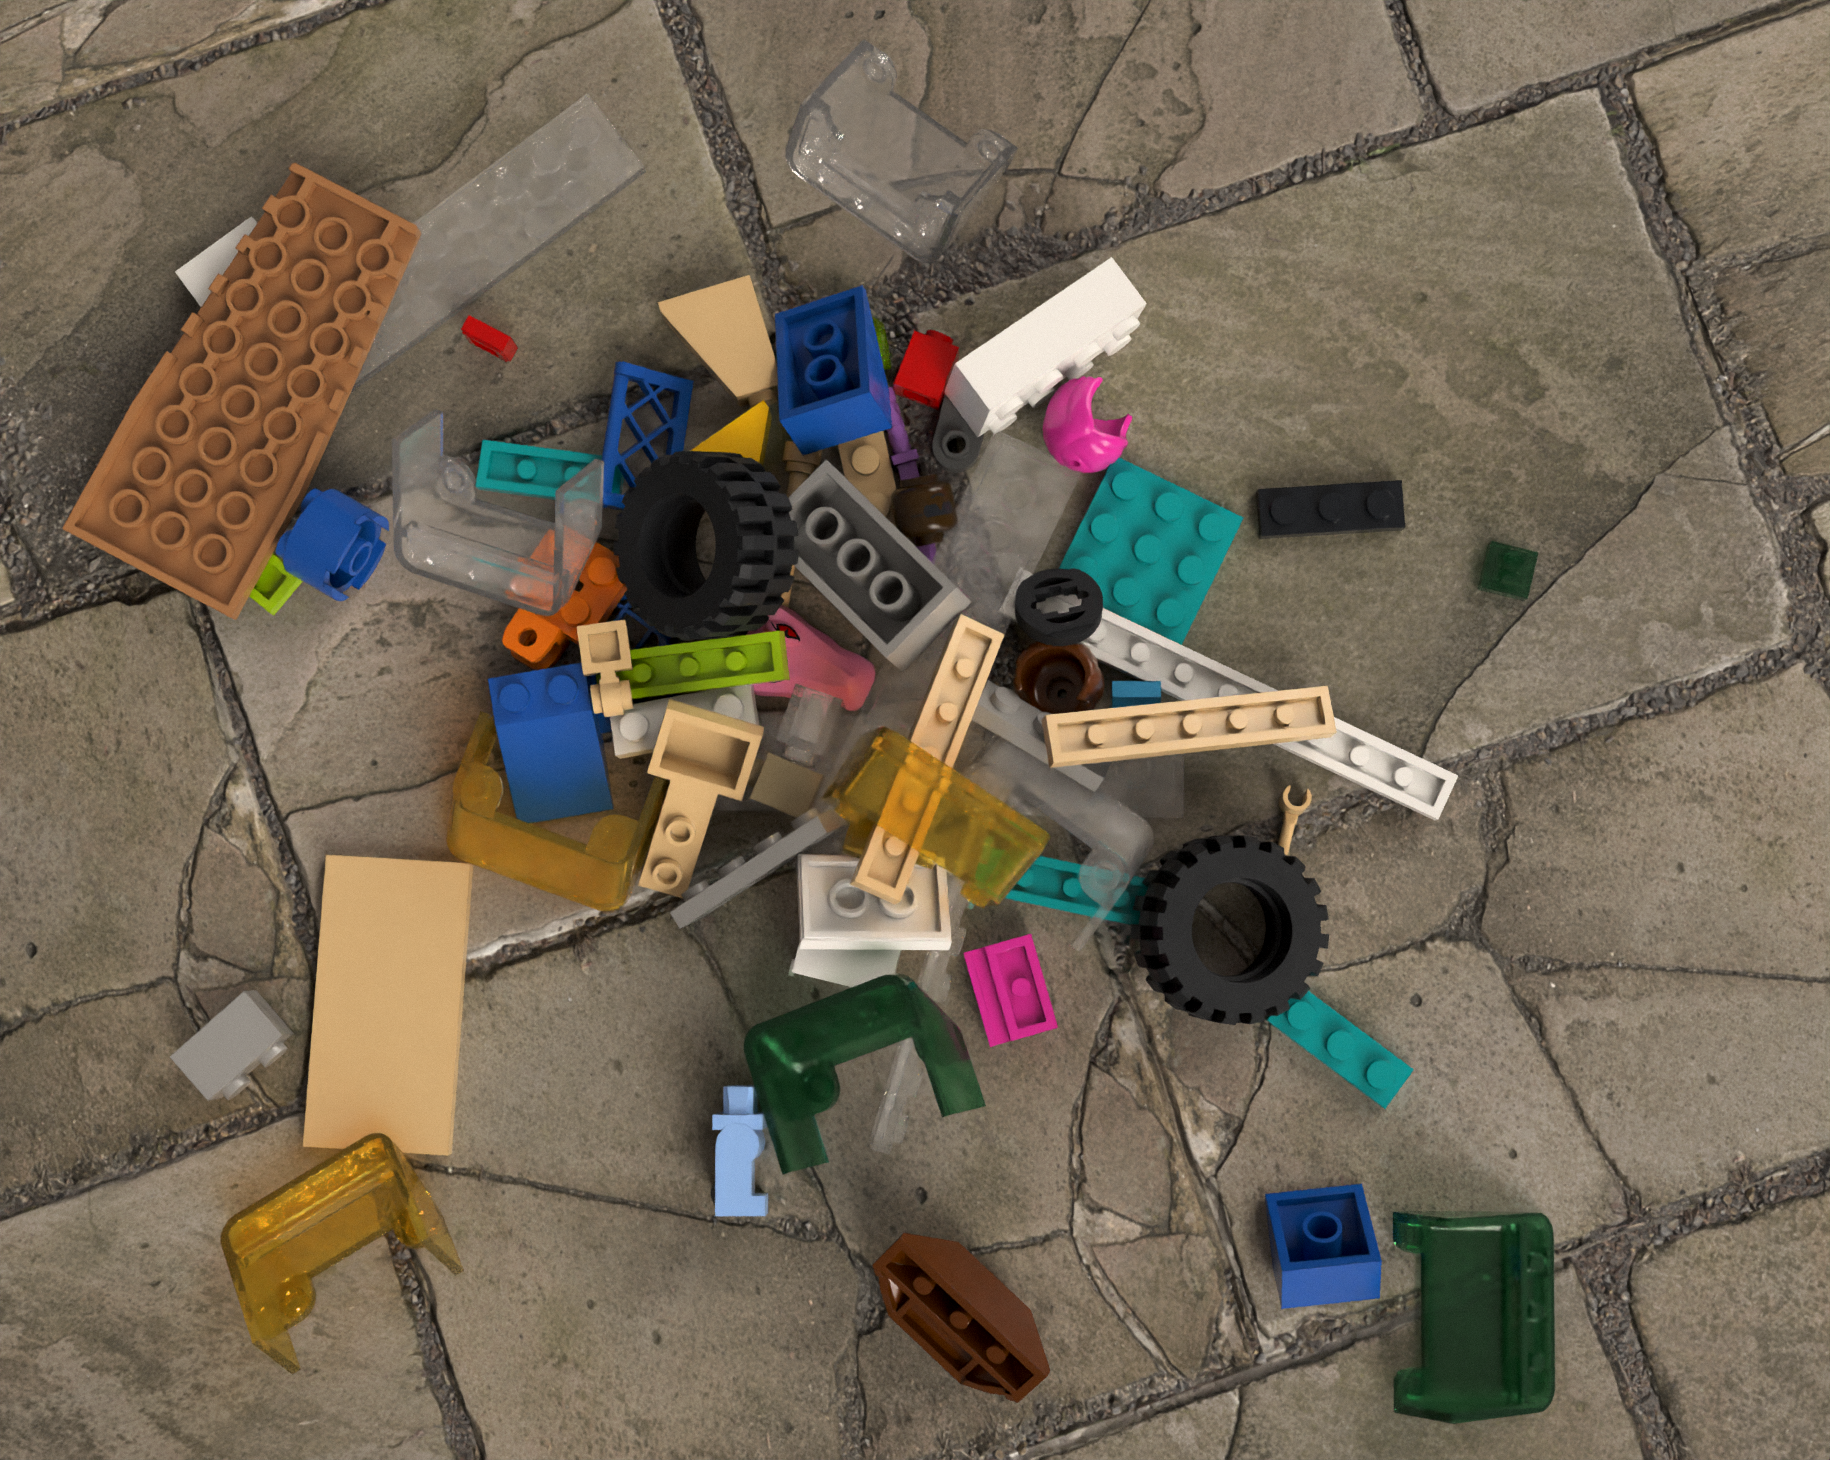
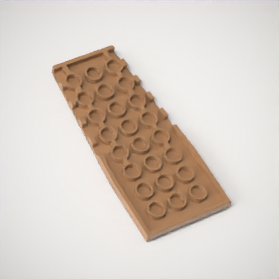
(248, 395)

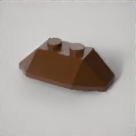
(962, 1315)

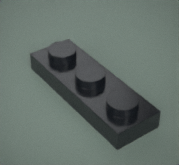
(1330, 509)

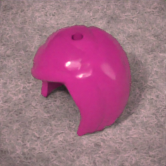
(1075, 436)

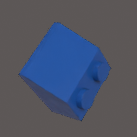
(1323, 1246)

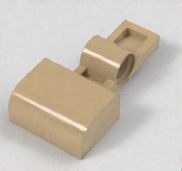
(702, 758)

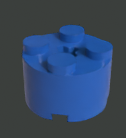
(333, 543)

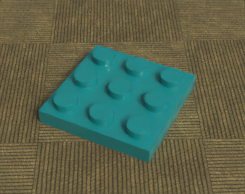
(1151, 548)

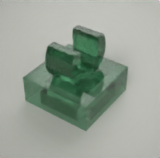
(1507, 571)

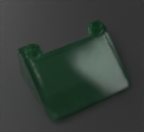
(1481, 1315)

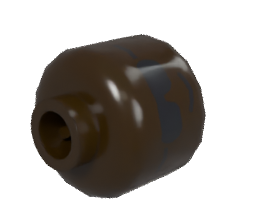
(924, 509)

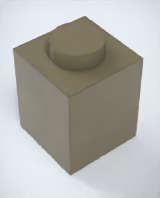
(784, 784)

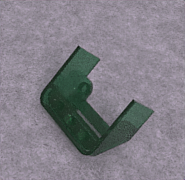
(797, 1053)

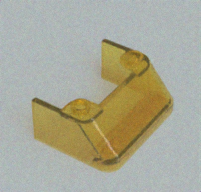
(936, 814)
(589, 873)
(317, 1223)

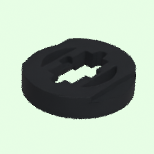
(1053, 627)

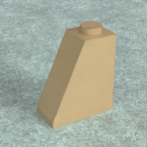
(728, 338)

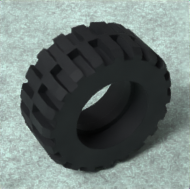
(750, 541)
(1290, 935)

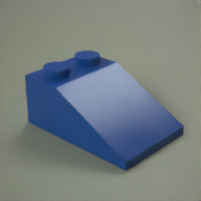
(830, 372)
(551, 743)

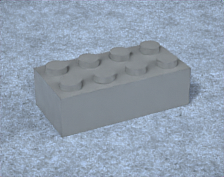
(870, 568)

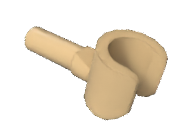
(1291, 816)

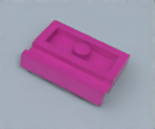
(1010, 990)

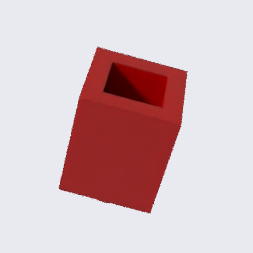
(926, 368)

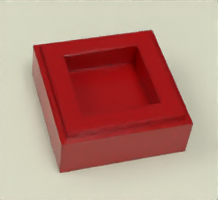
(489, 339)

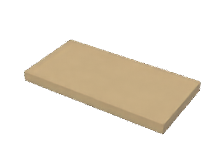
(388, 1003)

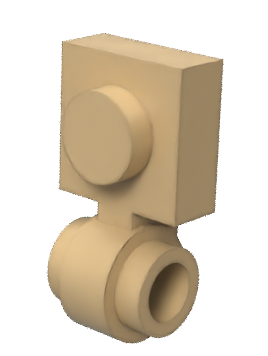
(604, 652)

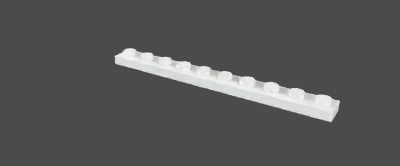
(1194, 676)

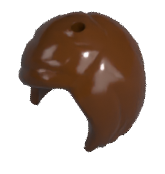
(1049, 670)

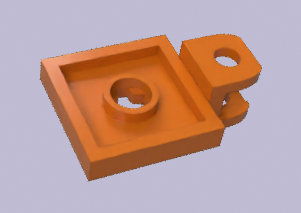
(589, 606)

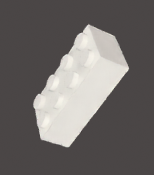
(1045, 348)

